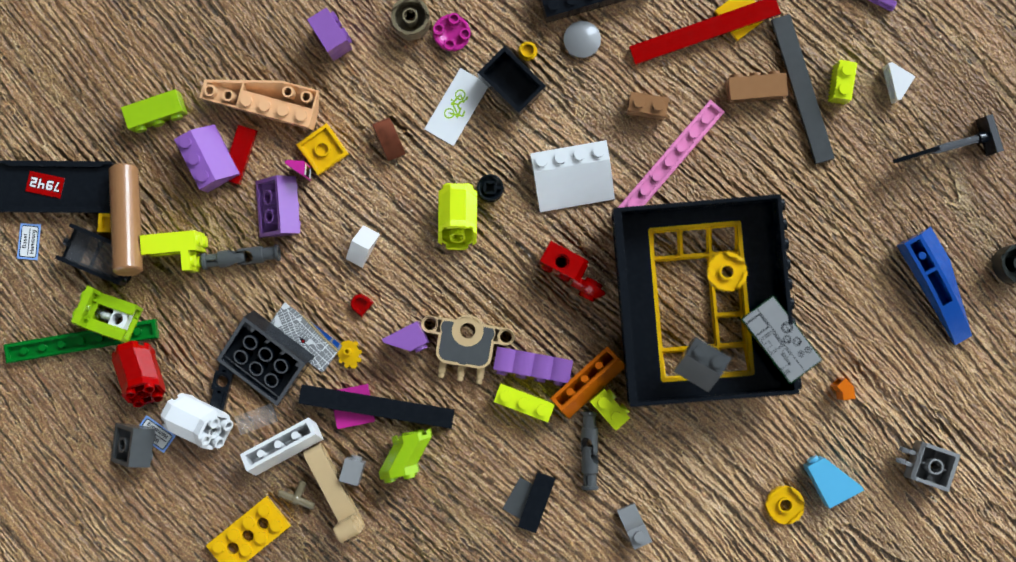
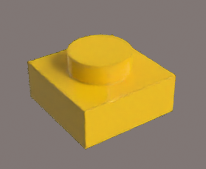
(104, 224)

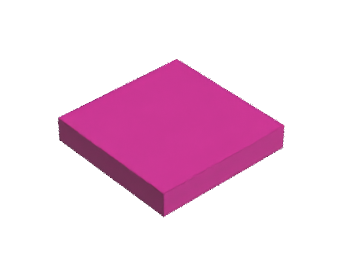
(348, 419)

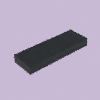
(536, 502)

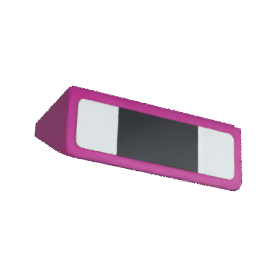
(300, 167)

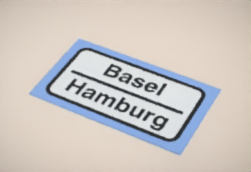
(28, 241)
(163, 437)

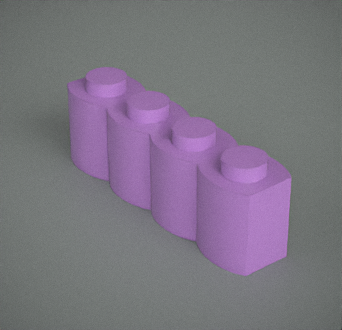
(533, 365)

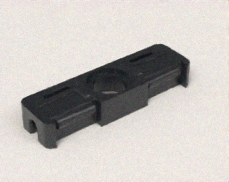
(220, 394)

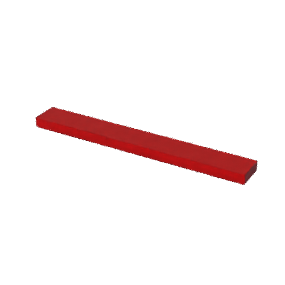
(704, 30)

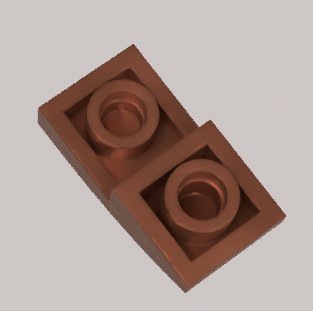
(388, 139)

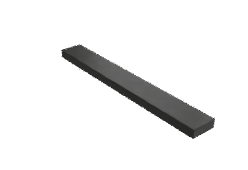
(802, 89)

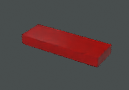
(241, 150)

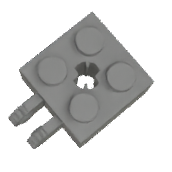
(919, 464)

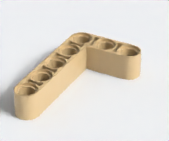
(349, 519)

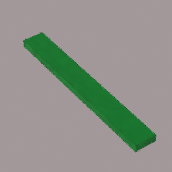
(73, 343)

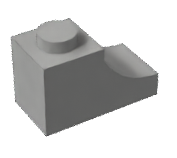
(634, 526)

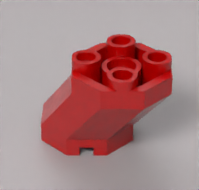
(138, 373)

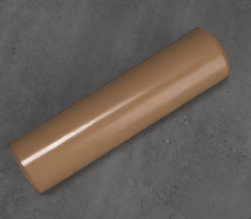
(125, 219)

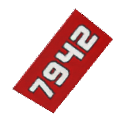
(45, 184)

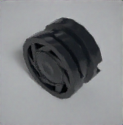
(490, 188)

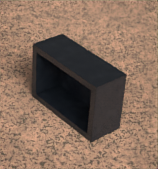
(511, 81)

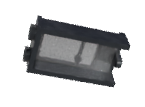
(91, 254)

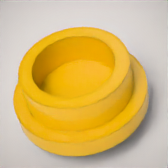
(527, 51)

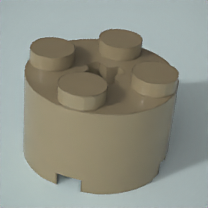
(410, 29)

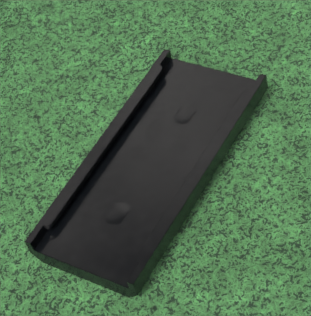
(83, 189)

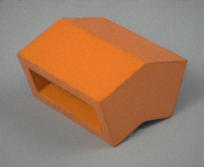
(843, 389)

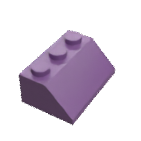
(207, 157)
(277, 206)

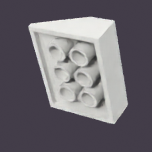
(572, 176)

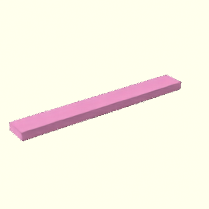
(674, 156)

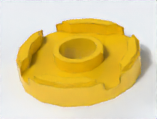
(715, 276)
(774, 500)

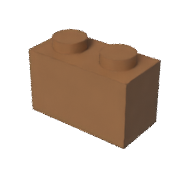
(647, 106)

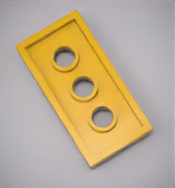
(249, 521)

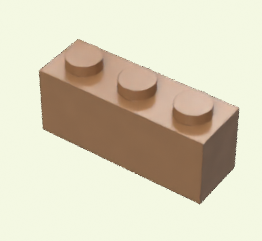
(756, 87)

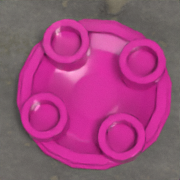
(451, 32)

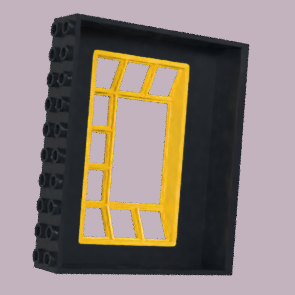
(761, 244)

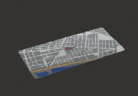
(307, 335)

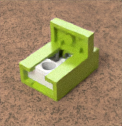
(92, 309)

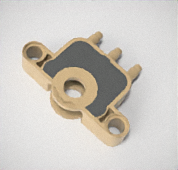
(462, 351)

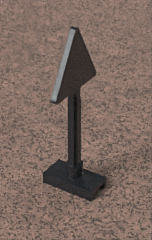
(987, 135)

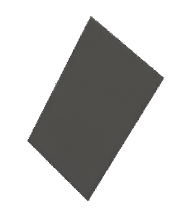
(518, 498)

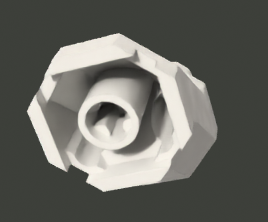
(196, 421)

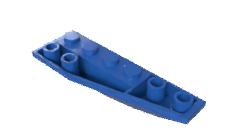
(937, 280)

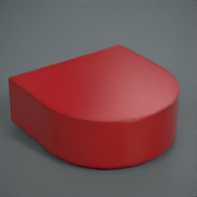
(361, 304)

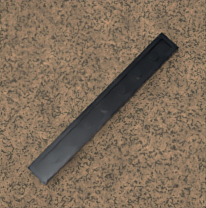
(376, 406)

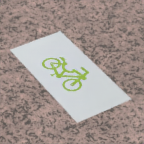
(456, 107)

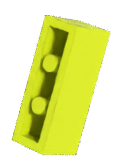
(524, 402)

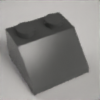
(702, 364)
(133, 445)

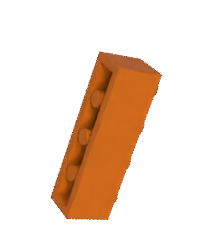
(588, 382)

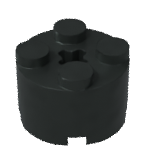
(1005, 264)

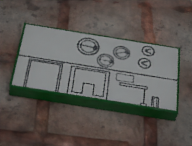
(780, 341)

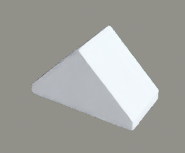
(897, 81)
(362, 246)

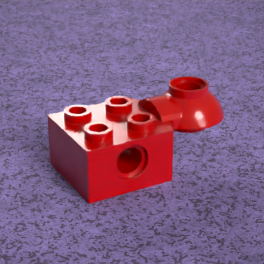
(573, 270)

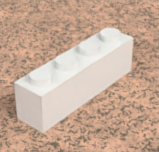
(281, 446)

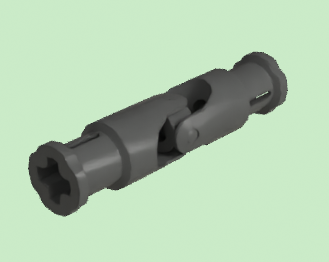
(227, 258)
(589, 458)

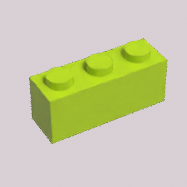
(154, 111)

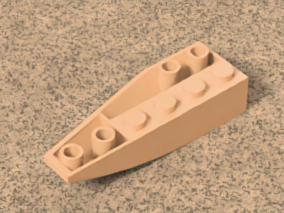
(267, 99)

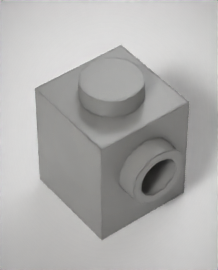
(352, 470)

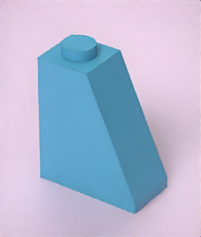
(830, 481)

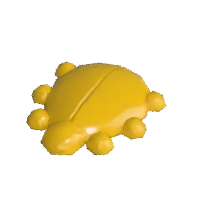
(349, 354)

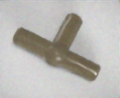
(296, 498)

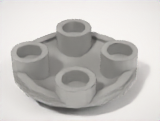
(582, 39)

